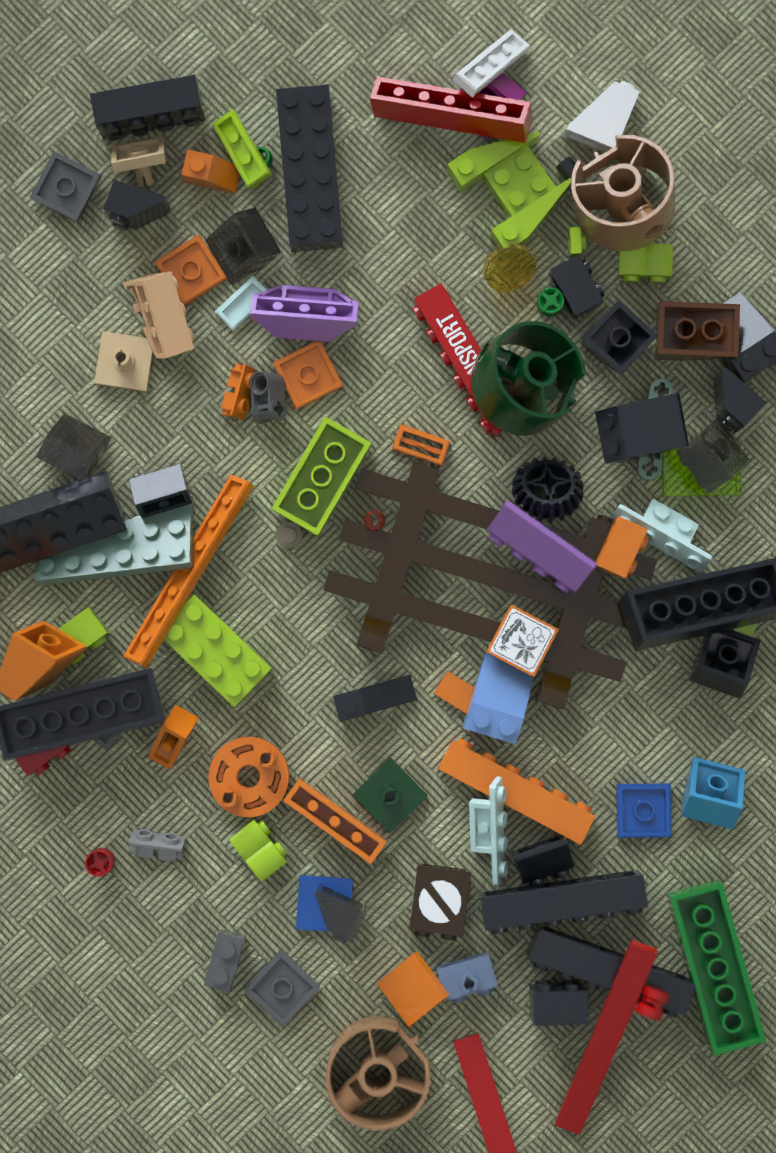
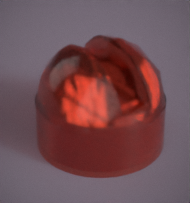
(369, 522)

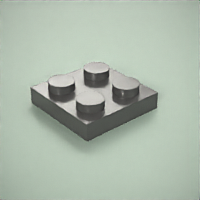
(65, 186)
(282, 987)

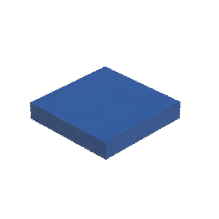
(643, 810)
(308, 911)

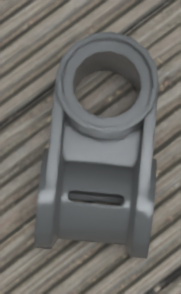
(268, 395)

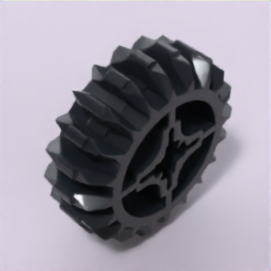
(547, 489)

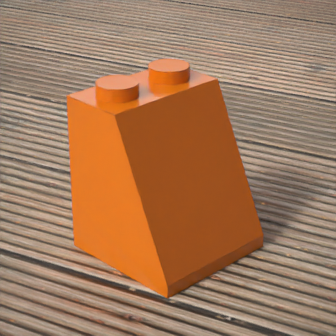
(36, 658)

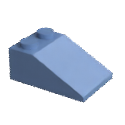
(498, 700)

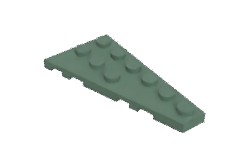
(146, 546)

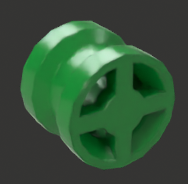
(553, 298)

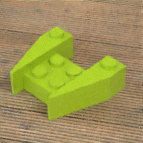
(515, 182)

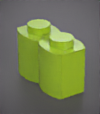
(649, 262)
(258, 849)

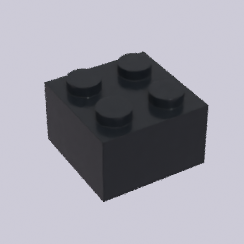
(558, 1003)

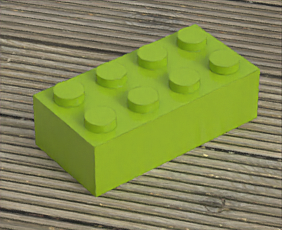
(321, 477)
(216, 651)

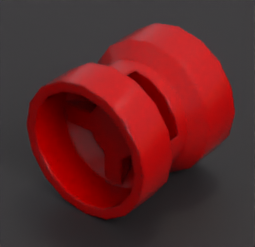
(95, 863)
(656, 997)

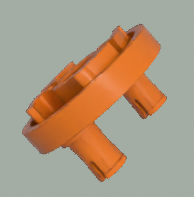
(232, 793)

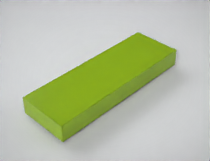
(242, 149)

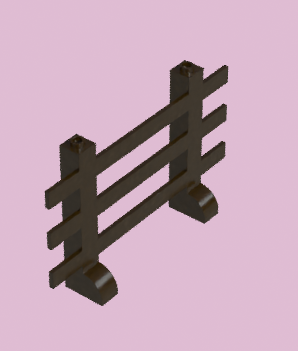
(402, 548)

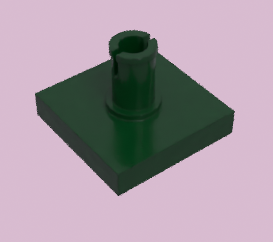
(390, 795)

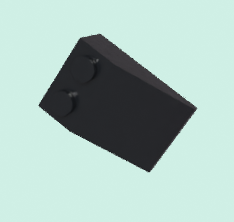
(756, 342)
(642, 428)

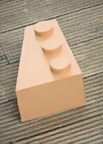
(162, 313)

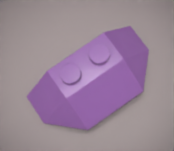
(304, 312)

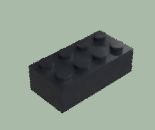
(147, 107)

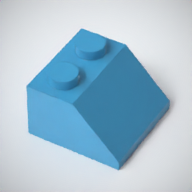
(713, 793)

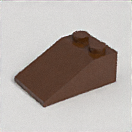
(696, 331)

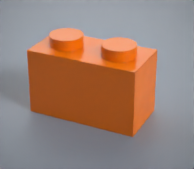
(621, 548)

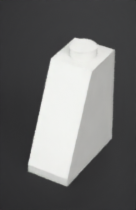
(604, 117)

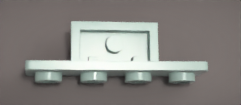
(669, 533)
(488, 826)

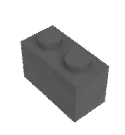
(224, 960)

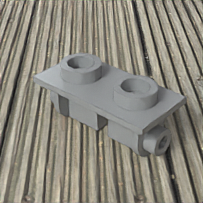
(144, 842)

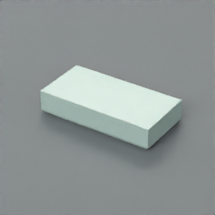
(237, 307)

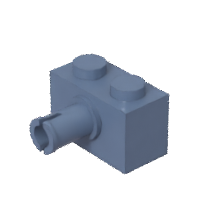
(467, 977)

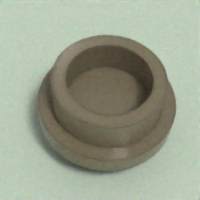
(289, 534)

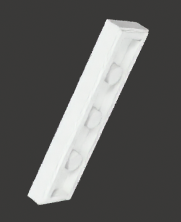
(491, 63)

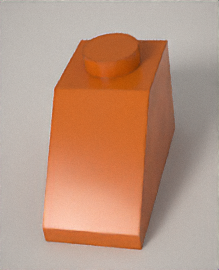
(210, 172)
(173, 737)

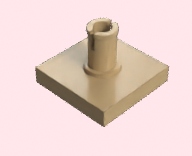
(139, 156)
(124, 362)

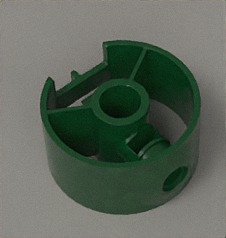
(518, 399)

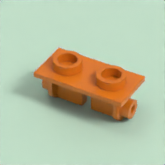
(238, 403)

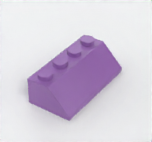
(540, 547)

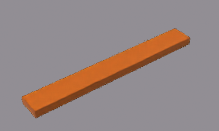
(184, 580)

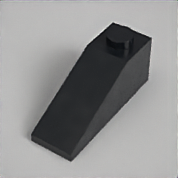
(374, 698)

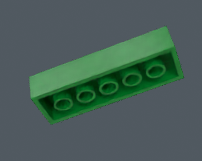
(716, 967)

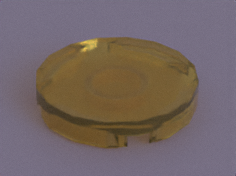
(509, 268)

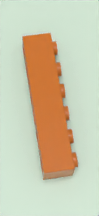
(521, 794)

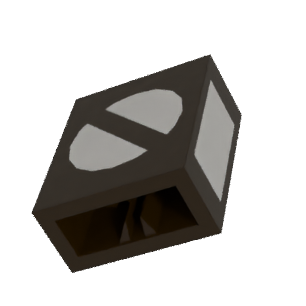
(439, 901)

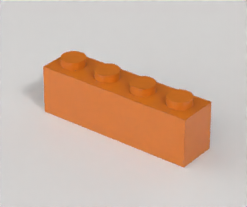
(335, 820)

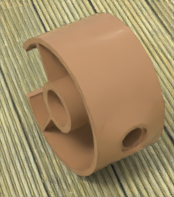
(623, 195)
(361, 1088)

